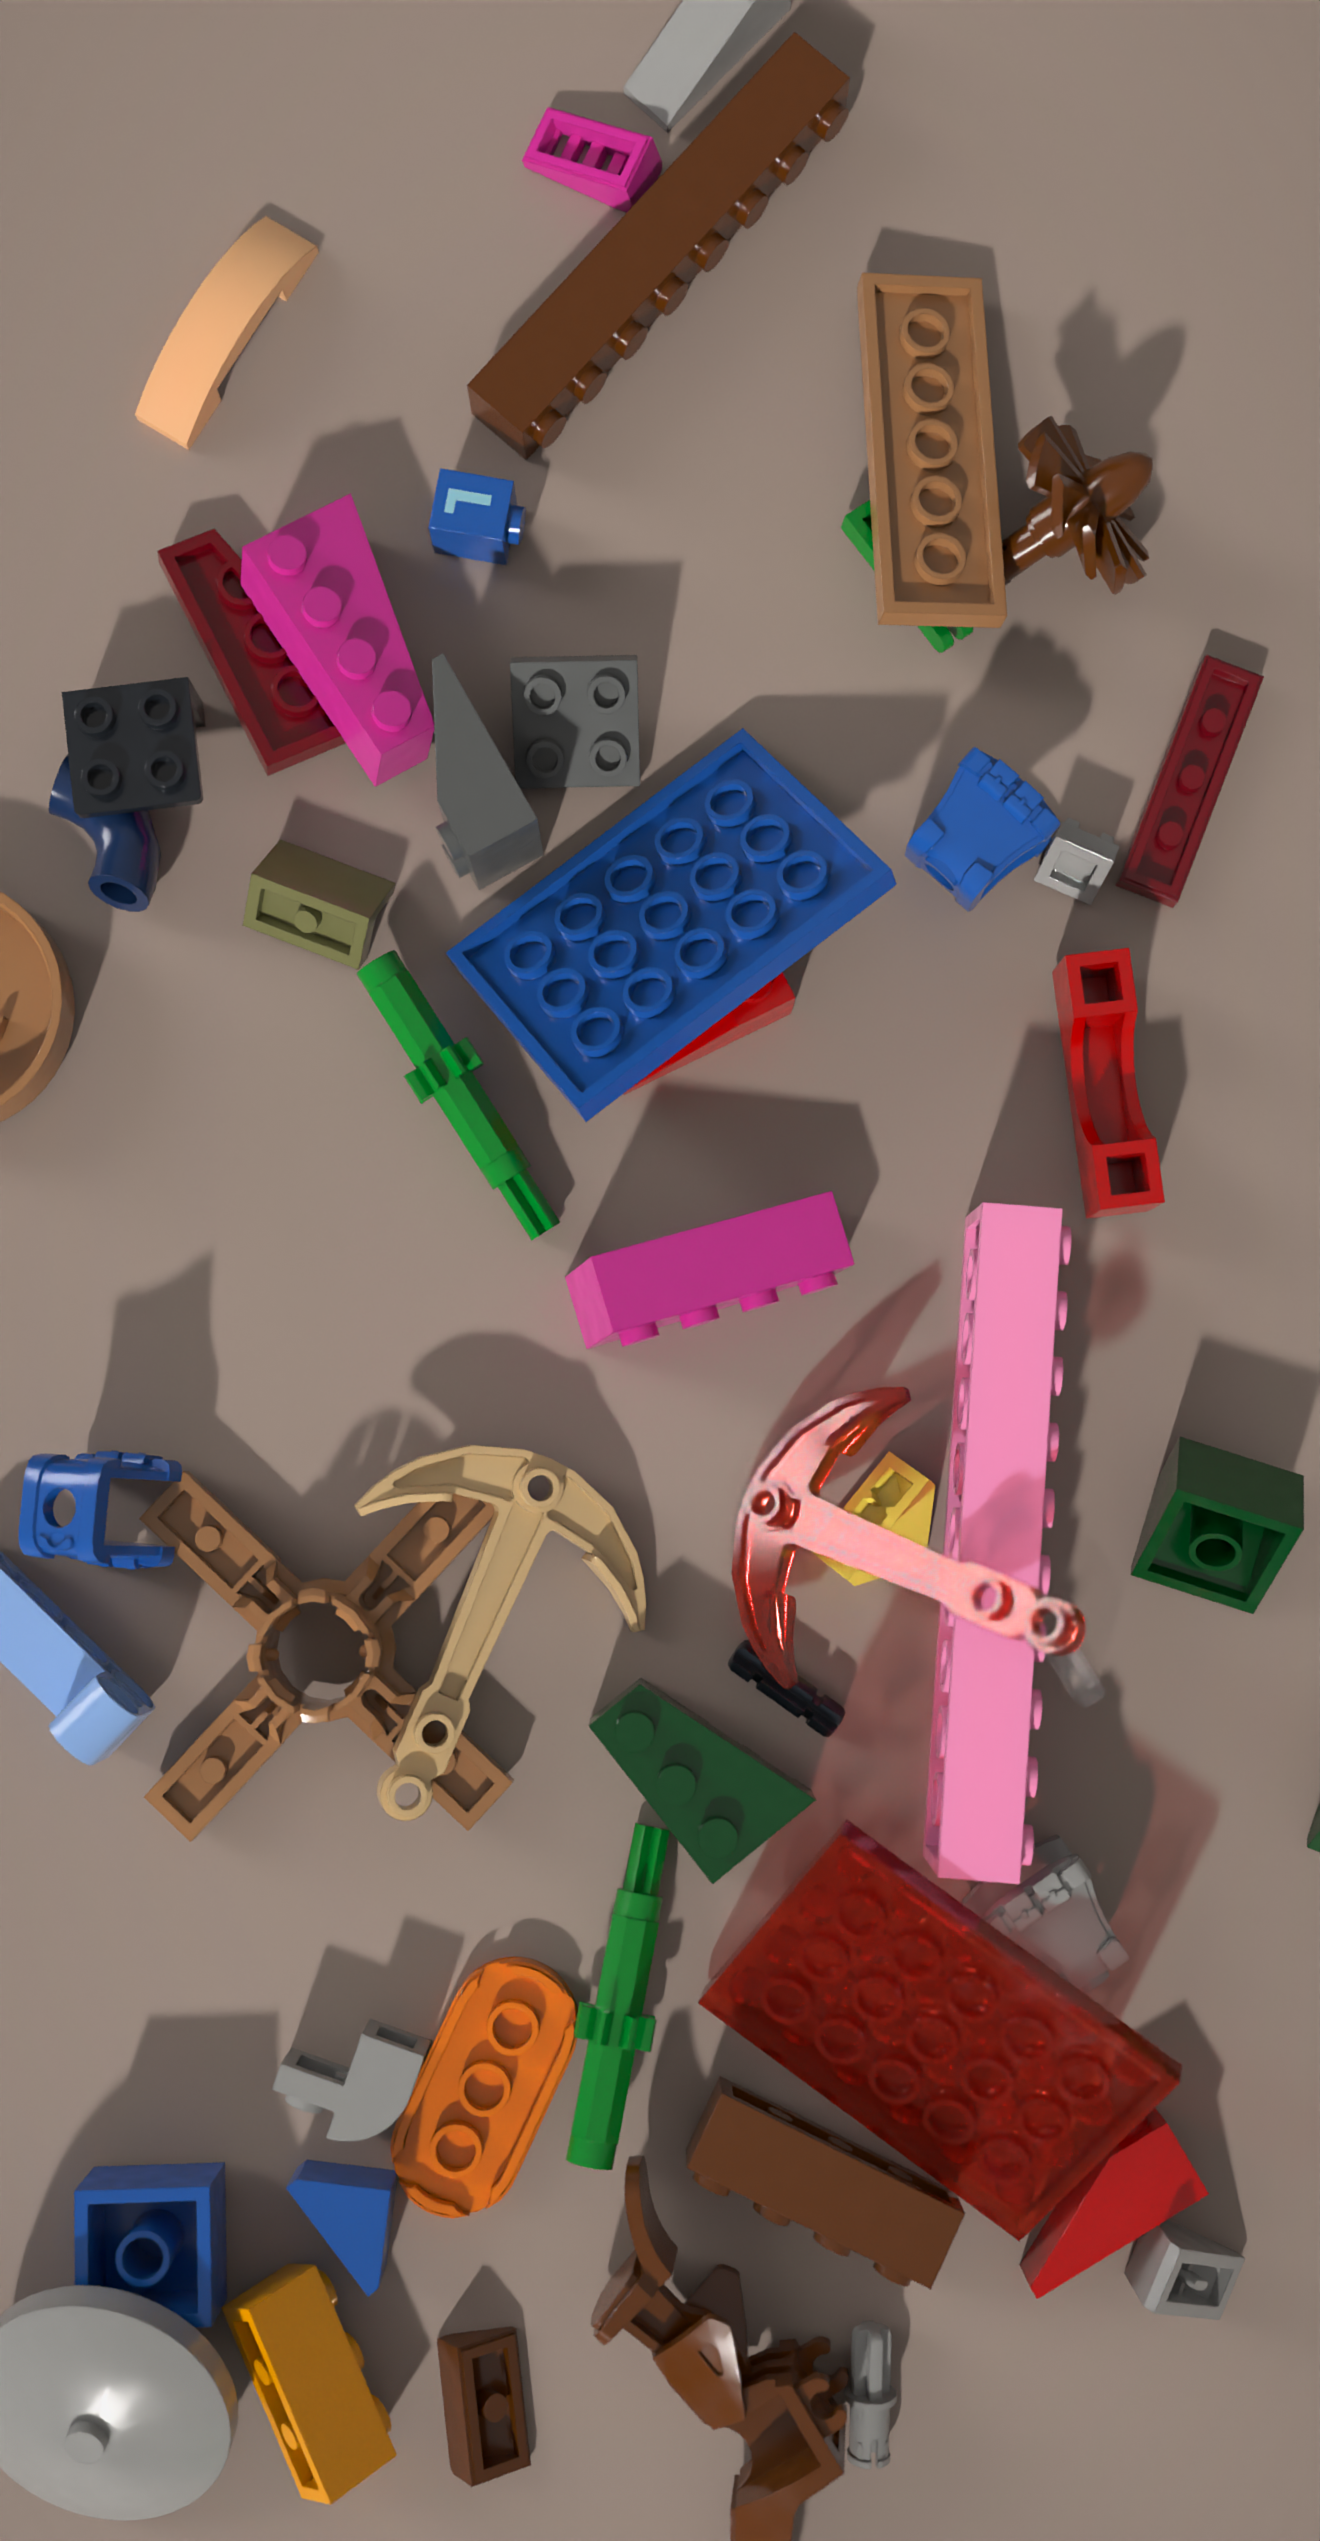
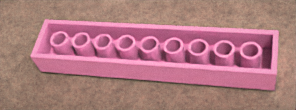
(996, 1520)

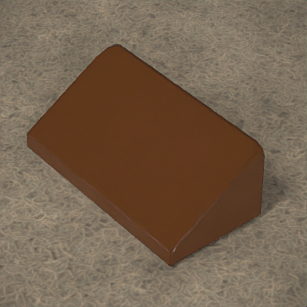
(483, 2404)

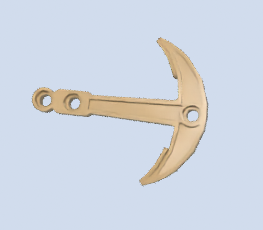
(495, 1581)

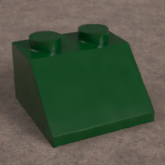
(1219, 1525)

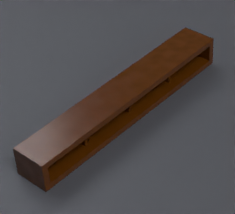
(660, 247)

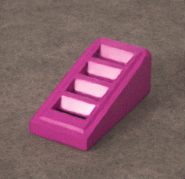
(629, 175)

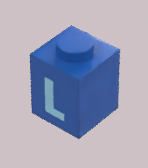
(475, 517)

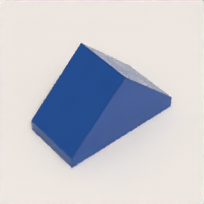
(351, 2212)

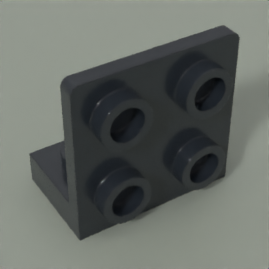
(134, 747)

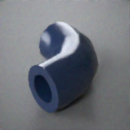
(125, 848)

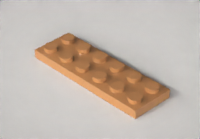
(930, 451)

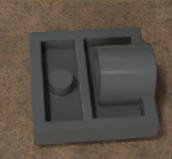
(575, 721)

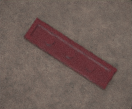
(1189, 781)

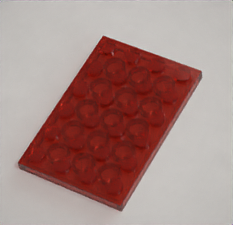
(938, 2032)

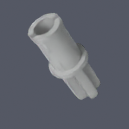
(870, 2395)

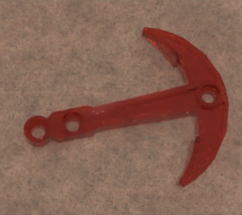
(805, 1520)

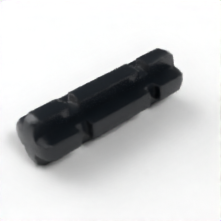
(822, 1712)

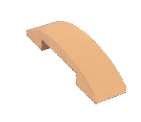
(217, 327)

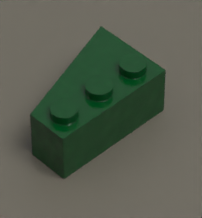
(696, 1778)

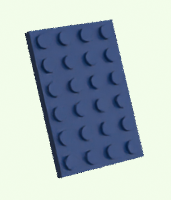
(669, 922)

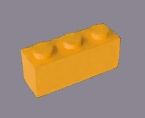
(311, 2381)

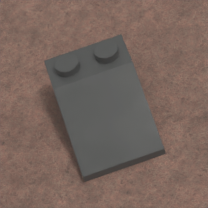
(485, 814)

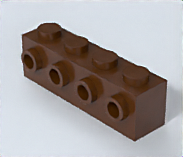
(824, 2184)

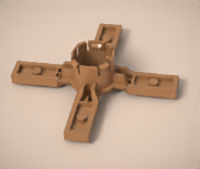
(271, 1596)

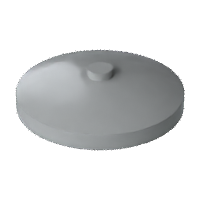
(111, 2403)

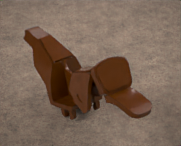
(703, 2352)

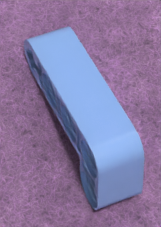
(66, 1671)

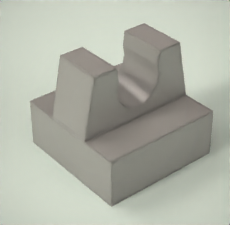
(1077, 862)

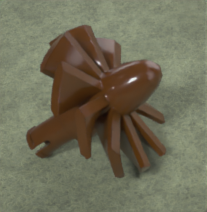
(1079, 507)

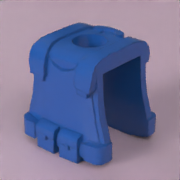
(981, 829)
(89, 1483)

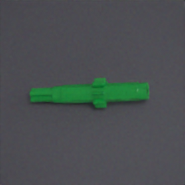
(448, 1075)
(616, 2020)

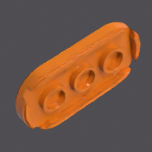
(485, 2087)

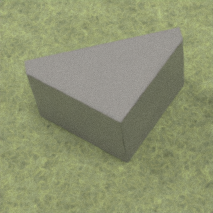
(1182, 2272)

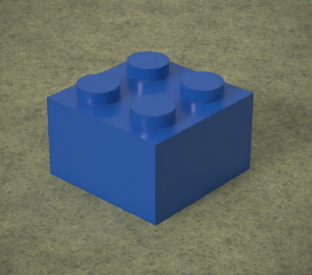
(155, 2235)

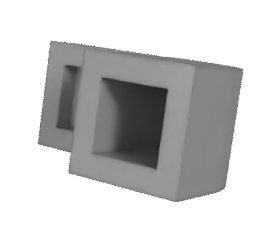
(368, 2093)

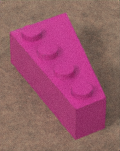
(340, 631)

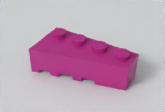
(707, 1269)

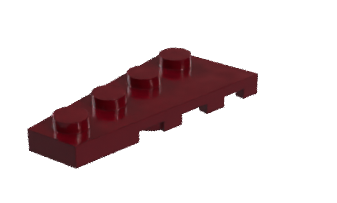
(252, 667)

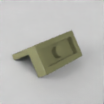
(316, 903)

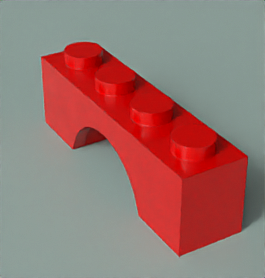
(1097, 1036)

